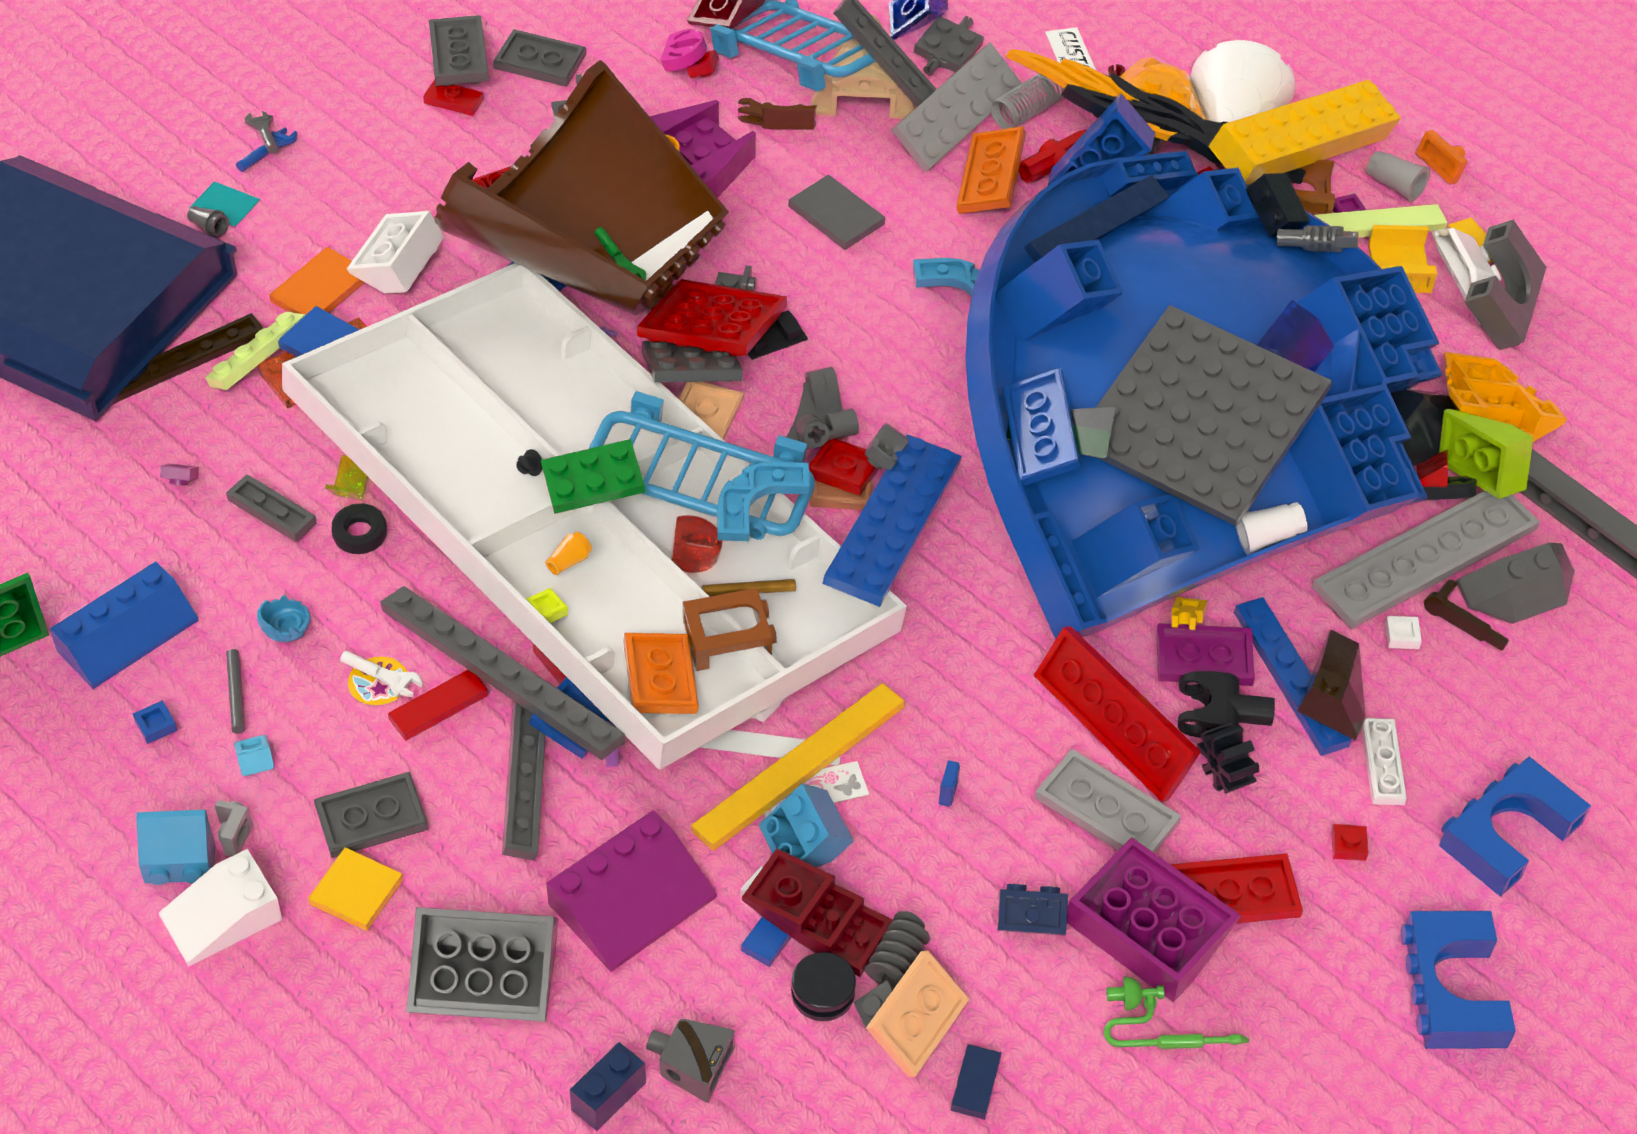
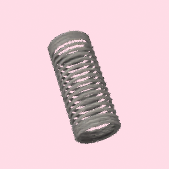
(1047, 86)

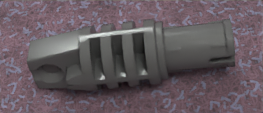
(1318, 238)

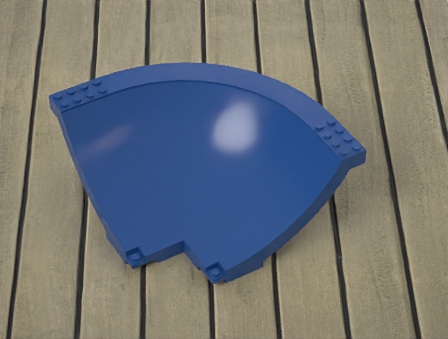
(1100, 537)

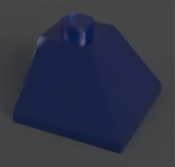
(913, 14)

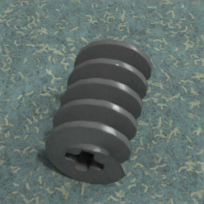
(898, 948)

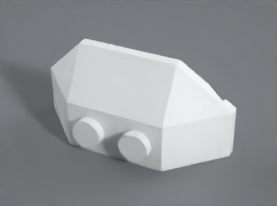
(1463, 258)

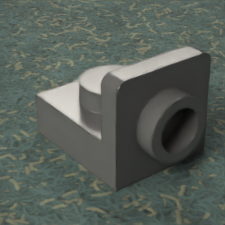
(737, 281)

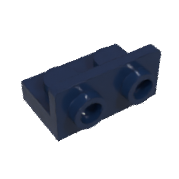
(1032, 911)

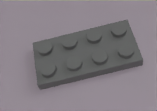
(458, 50)

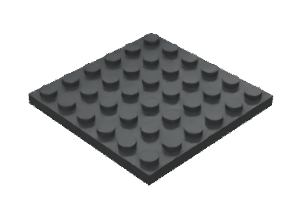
(1207, 413)

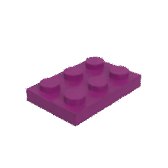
(1204, 649)

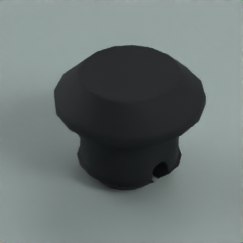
(530, 463)

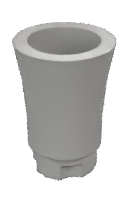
(1399, 174)

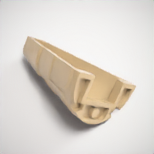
(867, 82)

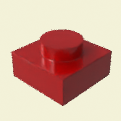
(704, 66)
(1349, 842)

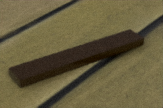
(194, 353)

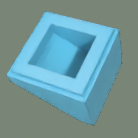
(254, 755)

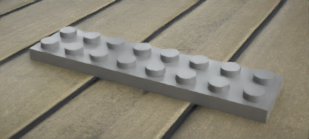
(1424, 556)

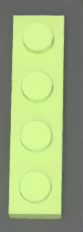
(252, 354)

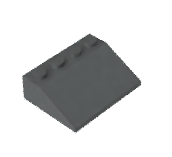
(481, 964)

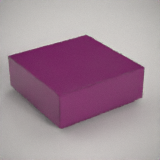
(1348, 204)

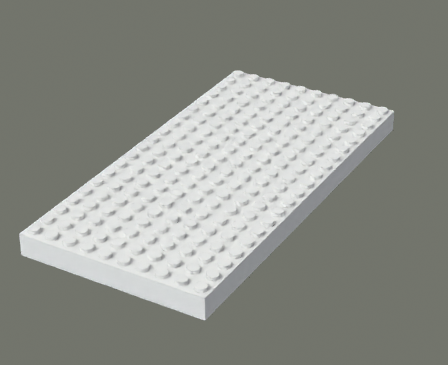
(509, 365)

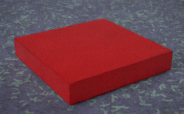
(842, 466)

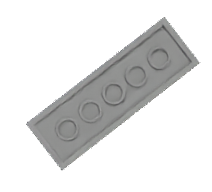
(955, 107)

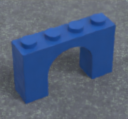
(1526, 790)
(1443, 1017)

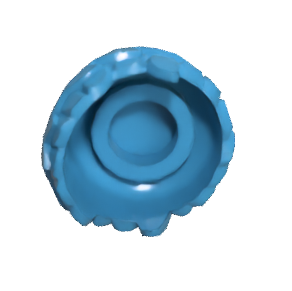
(283, 619)

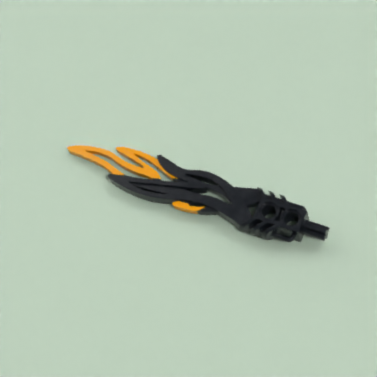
(1097, 92)

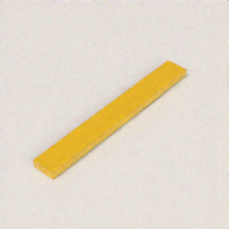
(797, 767)

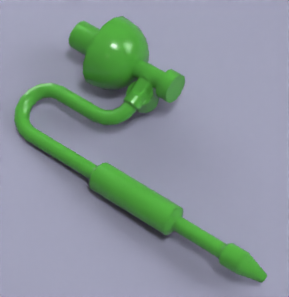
(1132, 995)

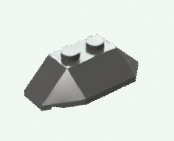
(1520, 584)

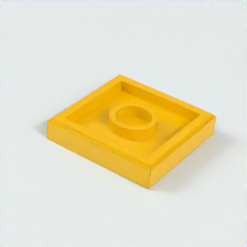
(355, 889)

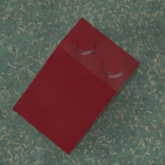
(722, 12)

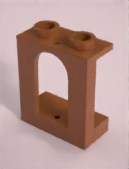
(1319, 177)
(703, 647)

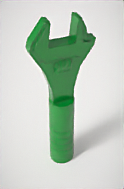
(616, 254)

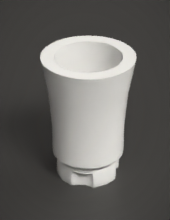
(1270, 526)

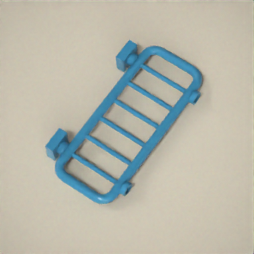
(810, 70)
(647, 414)

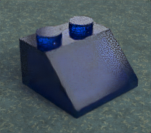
(1298, 337)

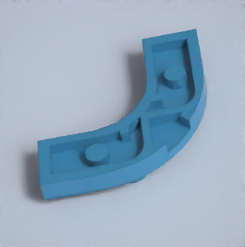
(945, 272)
(751, 485)

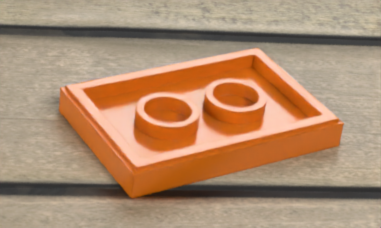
(318, 283)
(660, 673)

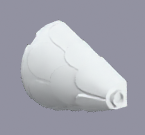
(1241, 80)

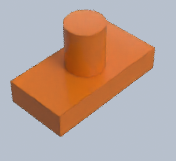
(1442, 157)

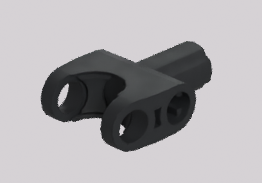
(1222, 703)

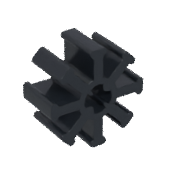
(1228, 757)

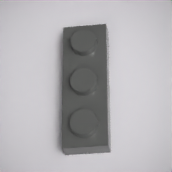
(271, 508)

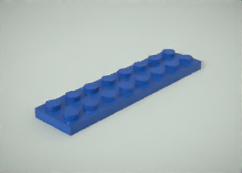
(892, 521)

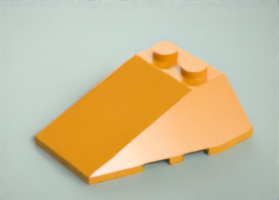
(1491, 391)

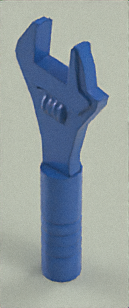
(262, 151)

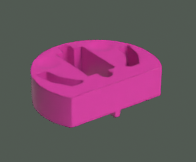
(683, 49)

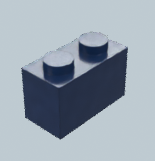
(607, 1086)

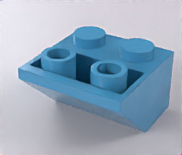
(807, 827)

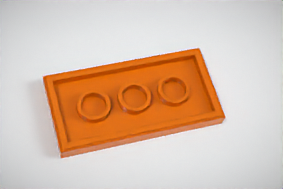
(991, 170)

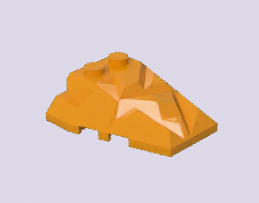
(1165, 81)

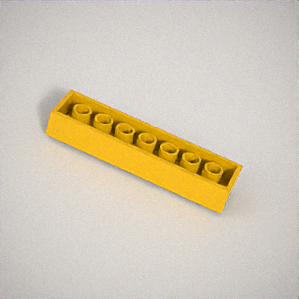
(1305, 131)

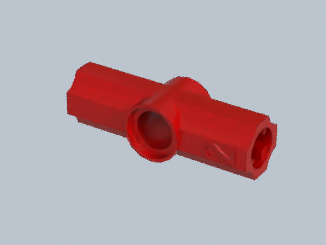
(1048, 155)

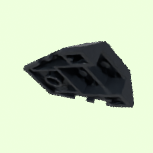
(1424, 419)

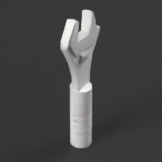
(395, 680)

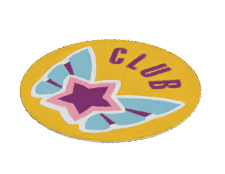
(371, 689)

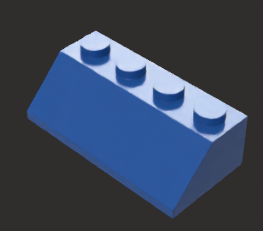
(123, 625)

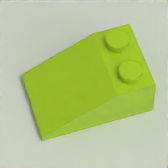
(1487, 451)

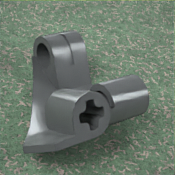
(820, 411)

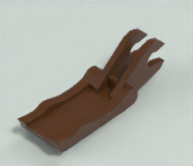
(778, 117)

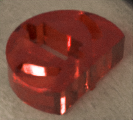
(695, 531)

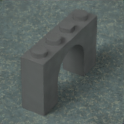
(1507, 311)

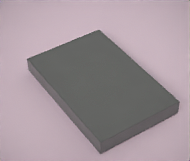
(539, 57)
(836, 212)
(371, 814)

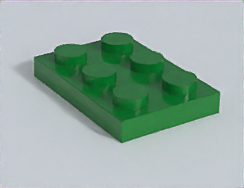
(592, 476)

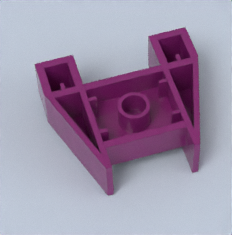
(706, 145)

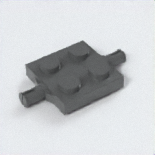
(948, 44)

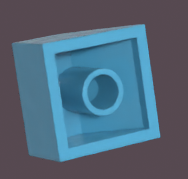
(174, 846)

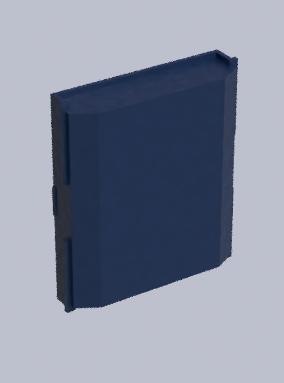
(93, 286)

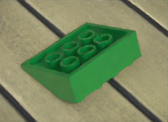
(20, 615)

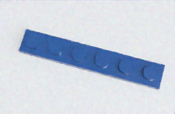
(1287, 669)

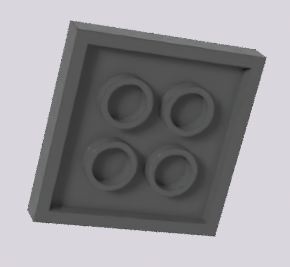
(689, 364)

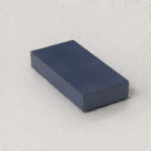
(976, 1081)

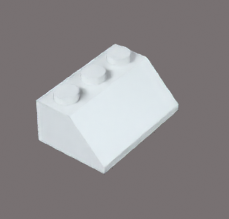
(397, 251)

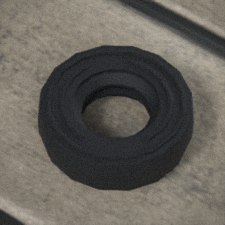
(362, 543)

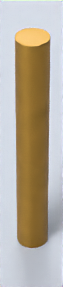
(769, 586)

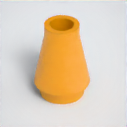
(570, 552)

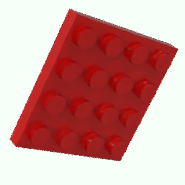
(712, 317)

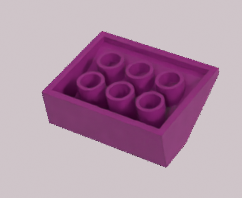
(630, 891)
(1151, 918)

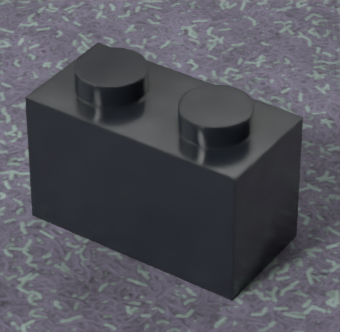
(1277, 203)

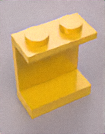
(1403, 247)

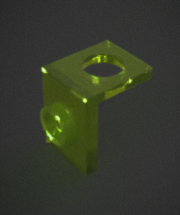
(349, 480)

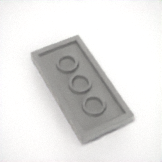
(1106, 804)

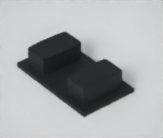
(780, 335)

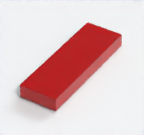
(437, 704)

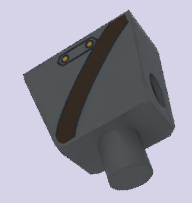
(693, 1055)

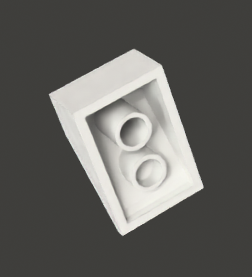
(221, 908)

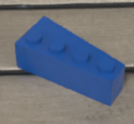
(1113, 135)

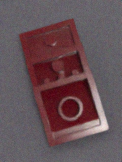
(816, 910)

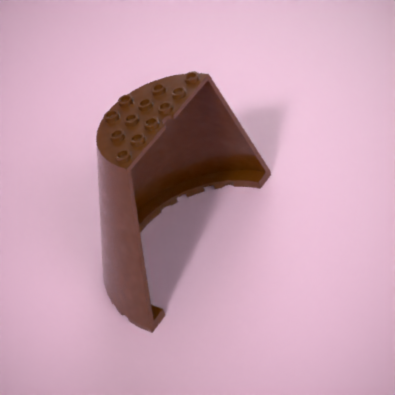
(589, 171)

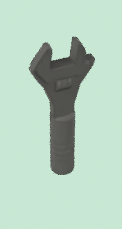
(262, 125)

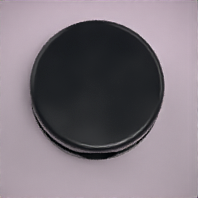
(823, 986)

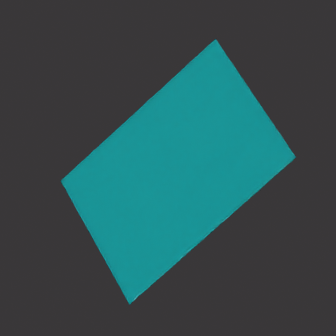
(228, 200)

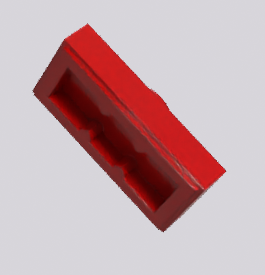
(454, 98)

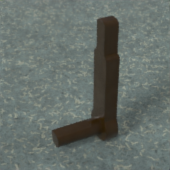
(1439, 605)

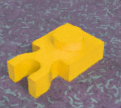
(1188, 612)

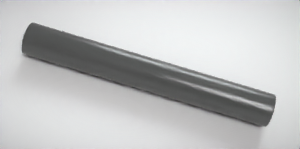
(235, 691)

